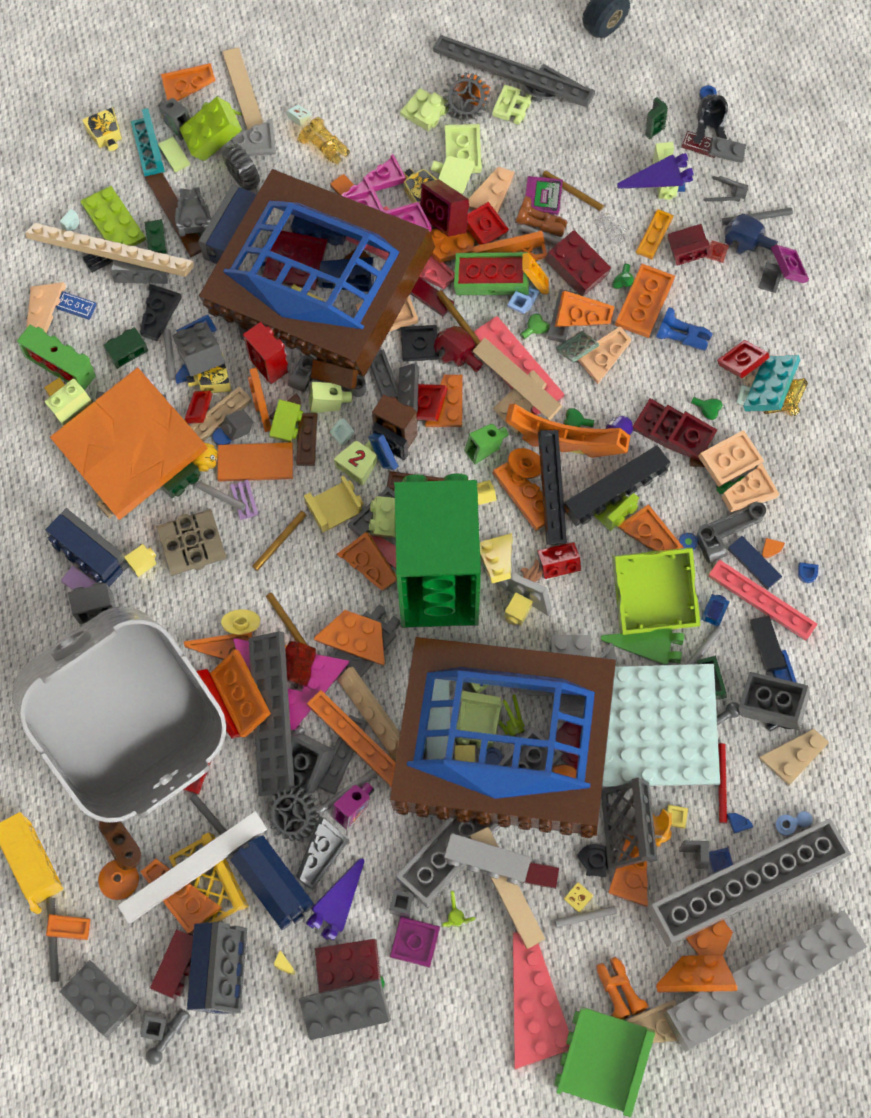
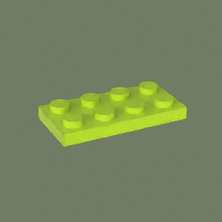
(112, 218)

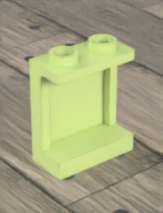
(662, 151)
(68, 401)
(478, 714)

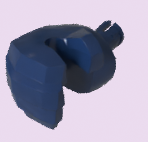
(748, 234)

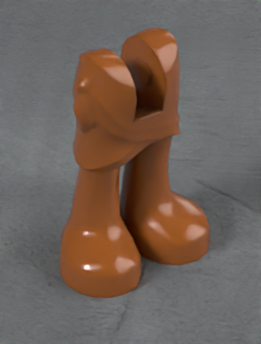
(546, 222)

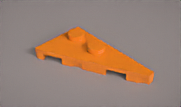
(216, 646)

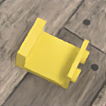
(334, 505)

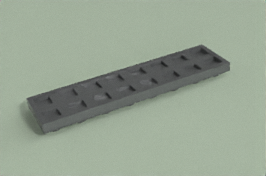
(274, 733)

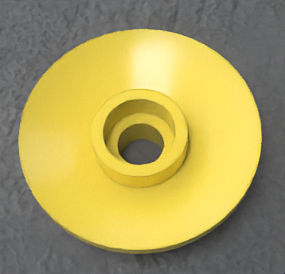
(240, 621)

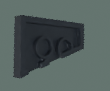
(159, 309)

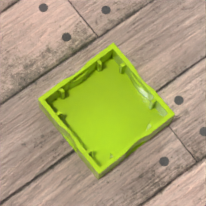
(655, 590)

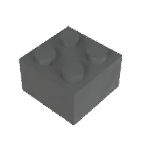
(90, 601)

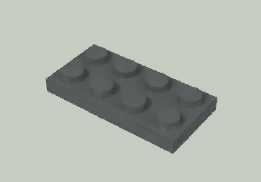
(344, 1009)

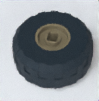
(604, 16)

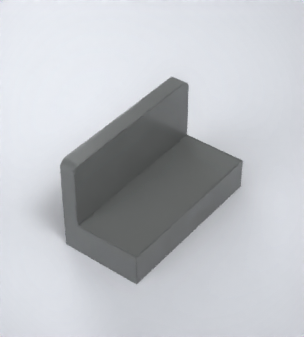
(701, 851)

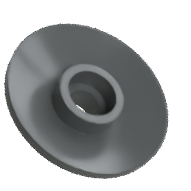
(537, 95)

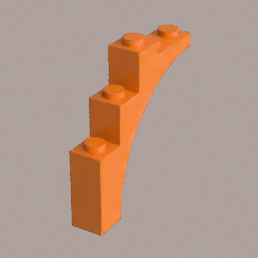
(571, 438)

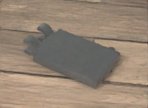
(362, 665)

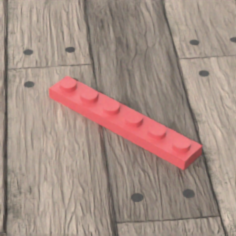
(762, 600)

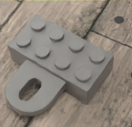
(574, 645)

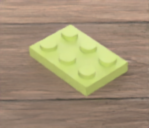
(464, 143)

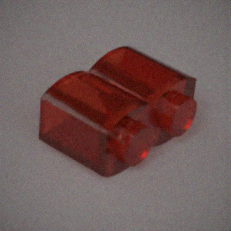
(299, 662)

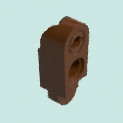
(115, 830)

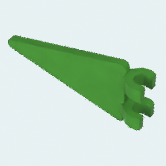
(650, 645)

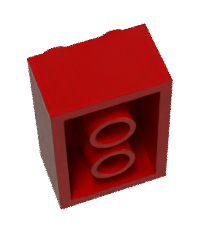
(266, 352)

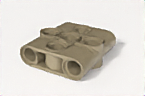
(169, 537)

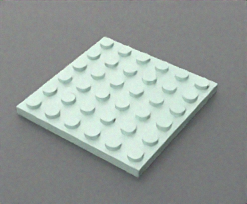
(663, 726)

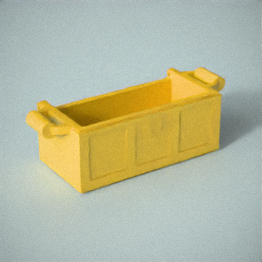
(28, 860)

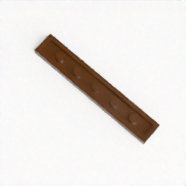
(169, 203)

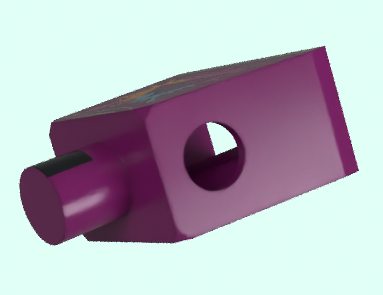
(352, 804)

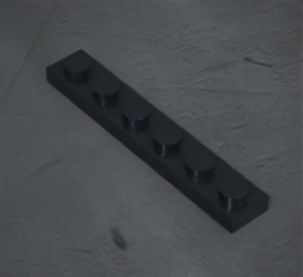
(552, 487)

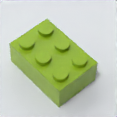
(210, 128)

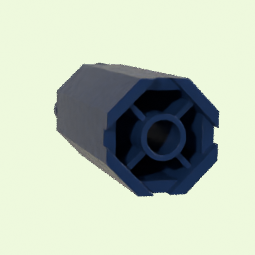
(272, 882)

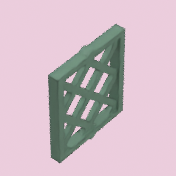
(580, 353)

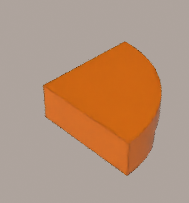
(772, 548)

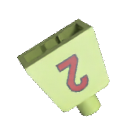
(357, 461)

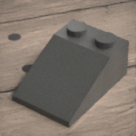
(310, 762)

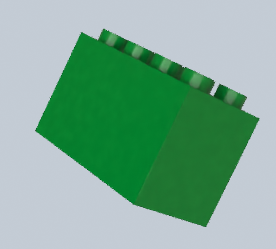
(437, 551)

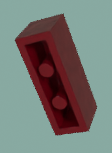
(174, 966)

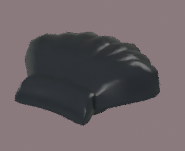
(594, 859)

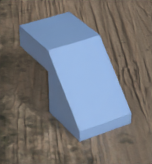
(521, 302)

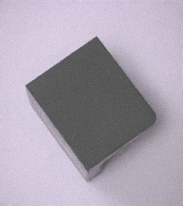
(770, 277)

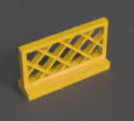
(225, 876)

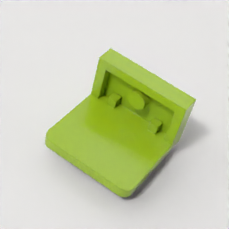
(616, 514)

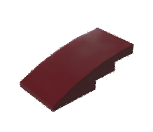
(674, 429)

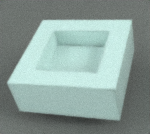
(69, 221)
(342, 431)

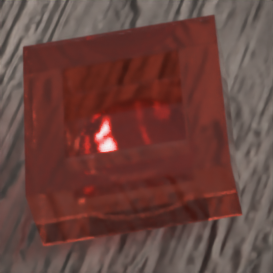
(718, 251)

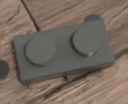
(727, 149)

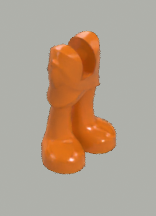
(620, 979)

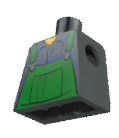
(171, 112)

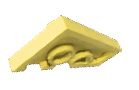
(497, 557)

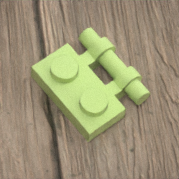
(506, 102)

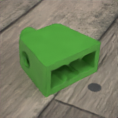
(484, 442)

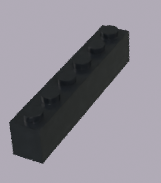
(616, 485)

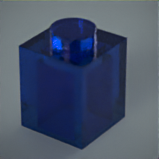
(715, 610)

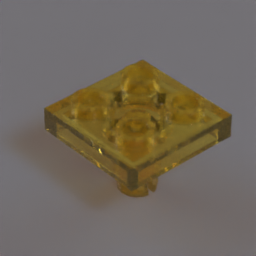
(793, 397)

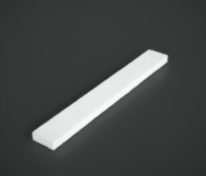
(192, 867)

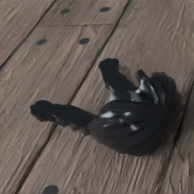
(711, 112)

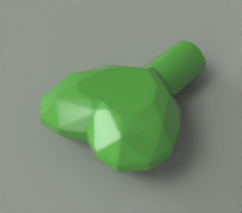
(535, 325)

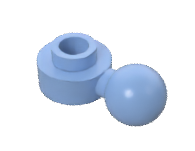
(803, 819)

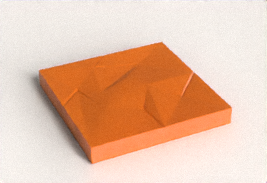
(128, 443)

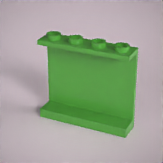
(605, 1060)

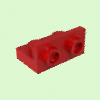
(559, 560)

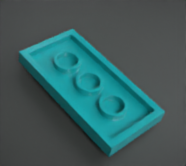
(772, 383)

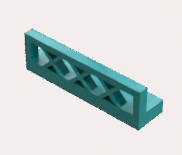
(152, 140)

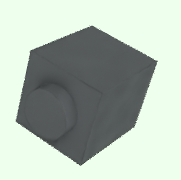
(237, 424)
(401, 903)
(153, 1025)

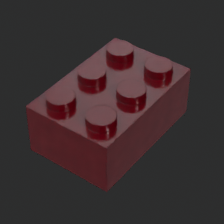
(444, 207)
(578, 263)

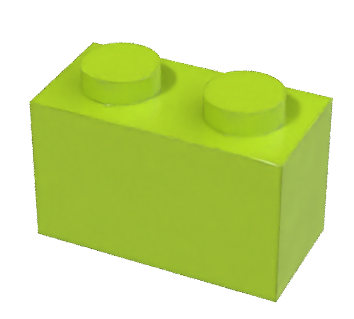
(285, 421)

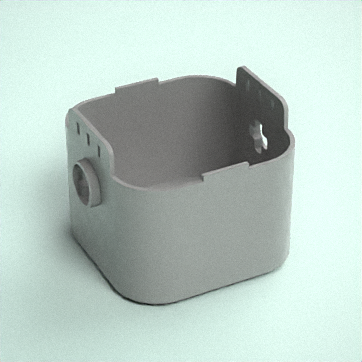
(119, 715)

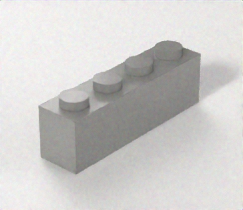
(486, 858)

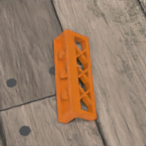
(516, 244)

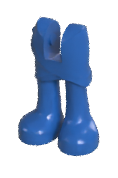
(689, 339)

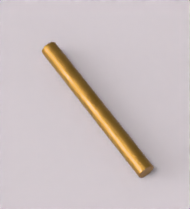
(587, 199)
(457, 316)
(279, 540)
(285, 618)

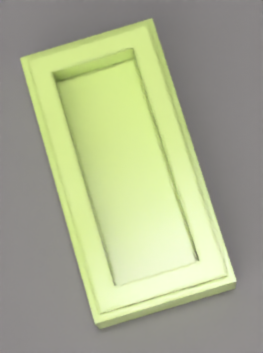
(174, 154)

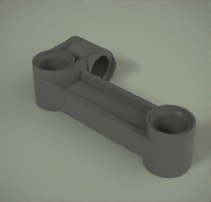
(301, 378)
(713, 547)

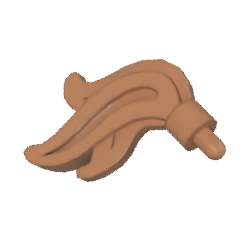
(533, 574)

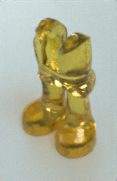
(329, 147)

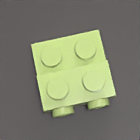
(425, 109)
(383, 517)

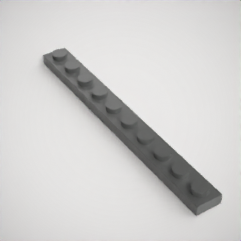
(514, 71)

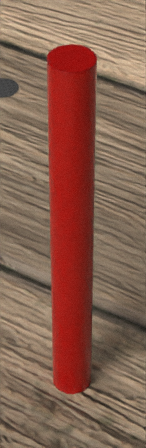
(722, 788)

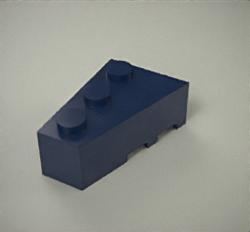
(357, 278)

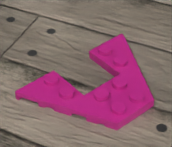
(383, 177)
(323, 675)

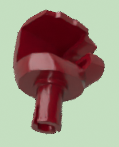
(458, 348)

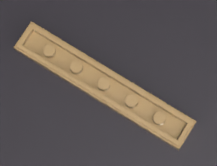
(242, 87)
(517, 379)
(513, 900)

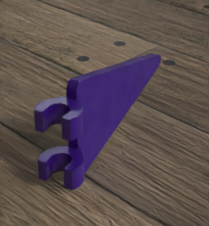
(661, 174)
(336, 903)

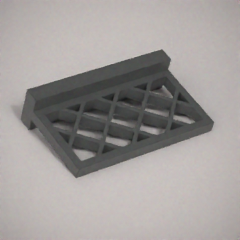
(644, 824)

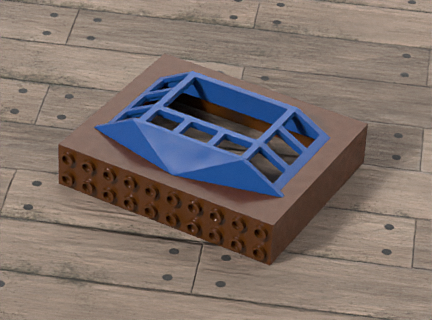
(293, 315)
(502, 792)

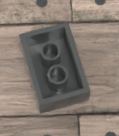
(198, 348)
(774, 700)
(98, 998)

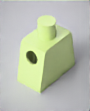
(454, 172)
(327, 397)

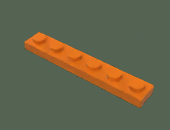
(353, 736)

